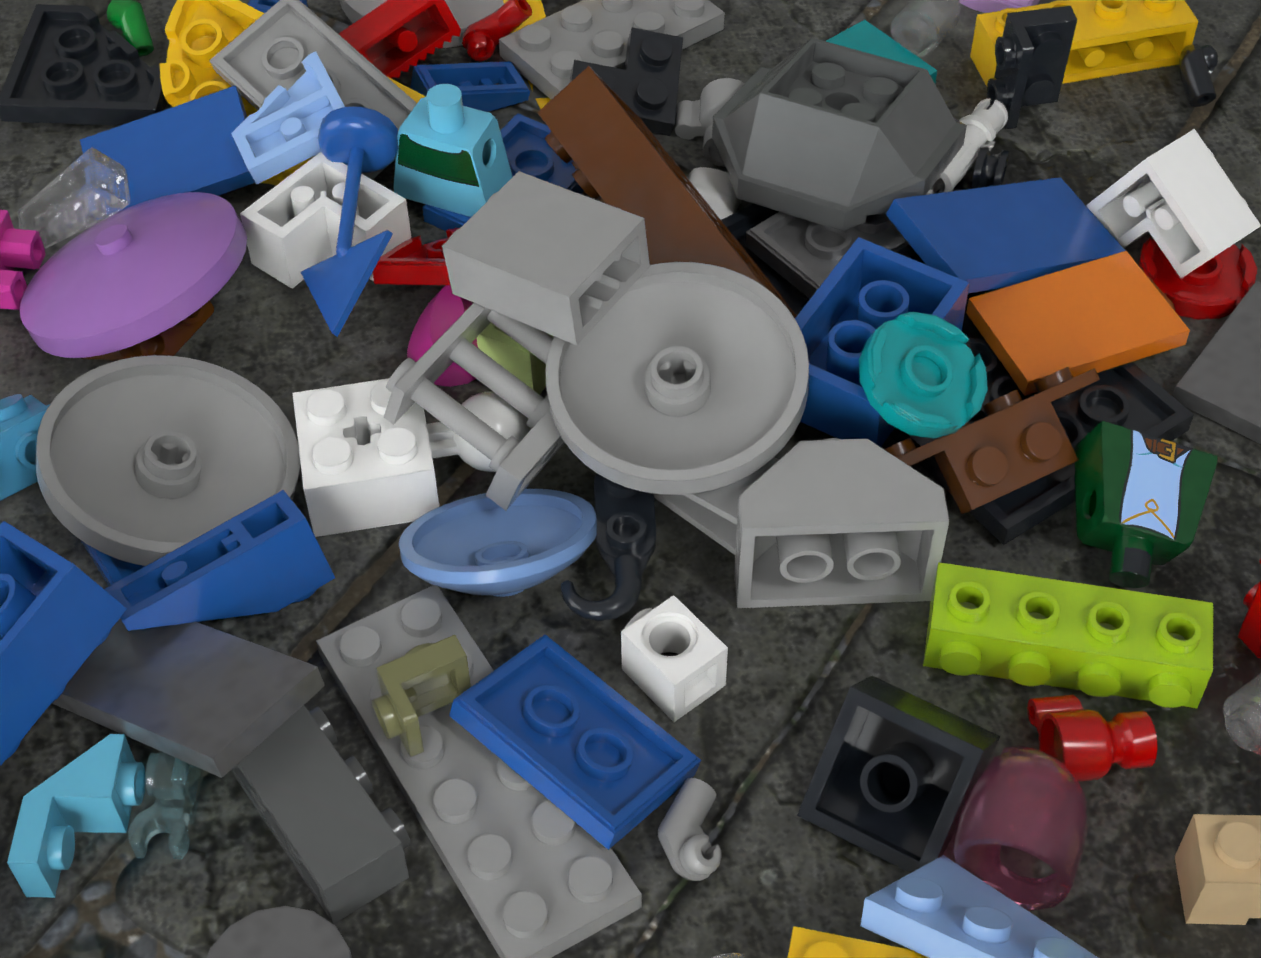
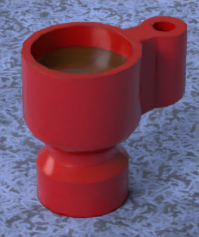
(1088, 741)

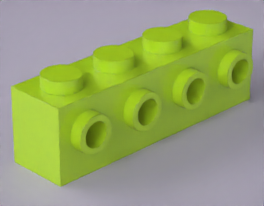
(1070, 635)

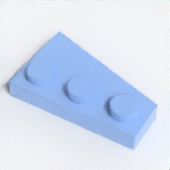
(957, 915)

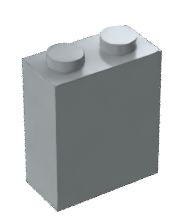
(547, 256)

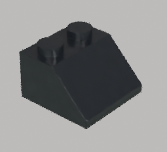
(896, 774)

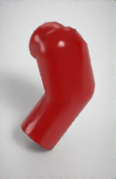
(484, 34)

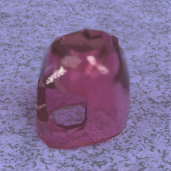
(1028, 805)

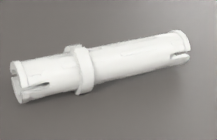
(980, 131)

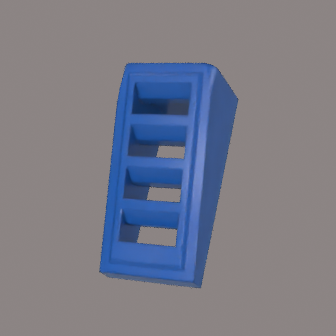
(475, 83)

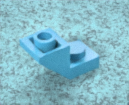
(84, 796)

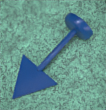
(366, 144)

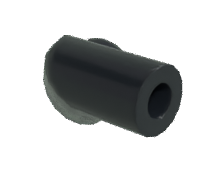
(1195, 69)

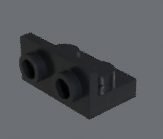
(1031, 59)

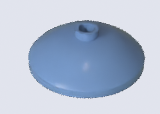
(499, 552)

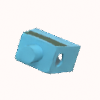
(450, 154)

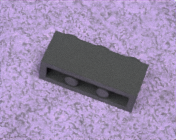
(325, 814)

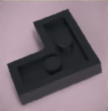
(649, 77)

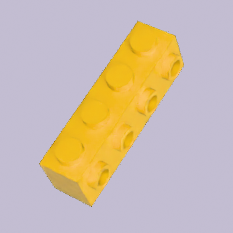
(1107, 39)

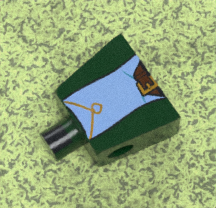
(1138, 498)

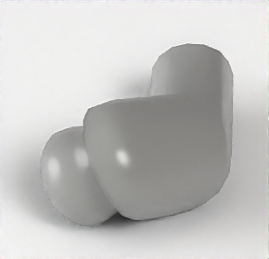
(682, 834)

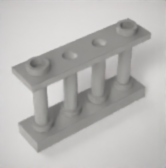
(511, 459)

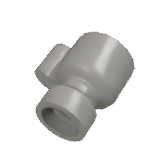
(696, 117)

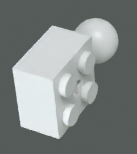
(377, 473)

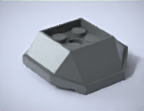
(835, 135)

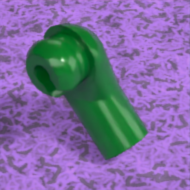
(130, 19)

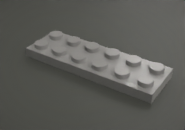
(511, 851)

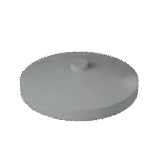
(682, 381)
(160, 454)

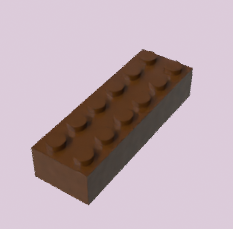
(632, 171)

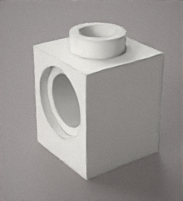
(676, 681)

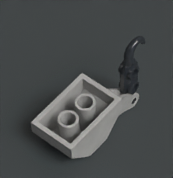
(804, 529)

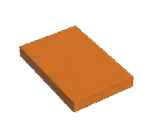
(1077, 320)

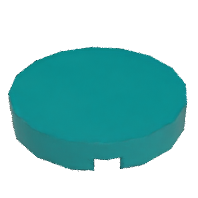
(922, 375)

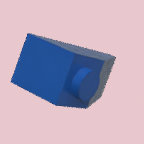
(233, 570)

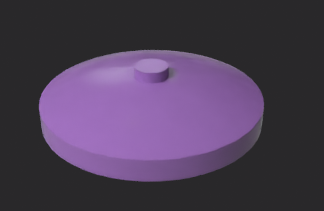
(133, 275)

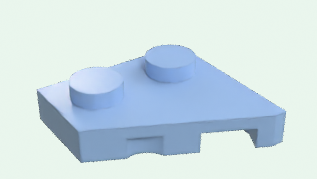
(287, 123)

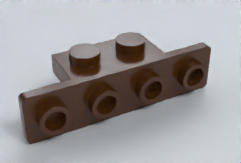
(1007, 447)

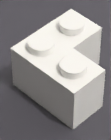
(1180, 201)
(301, 216)

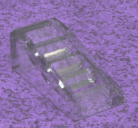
(77, 198)

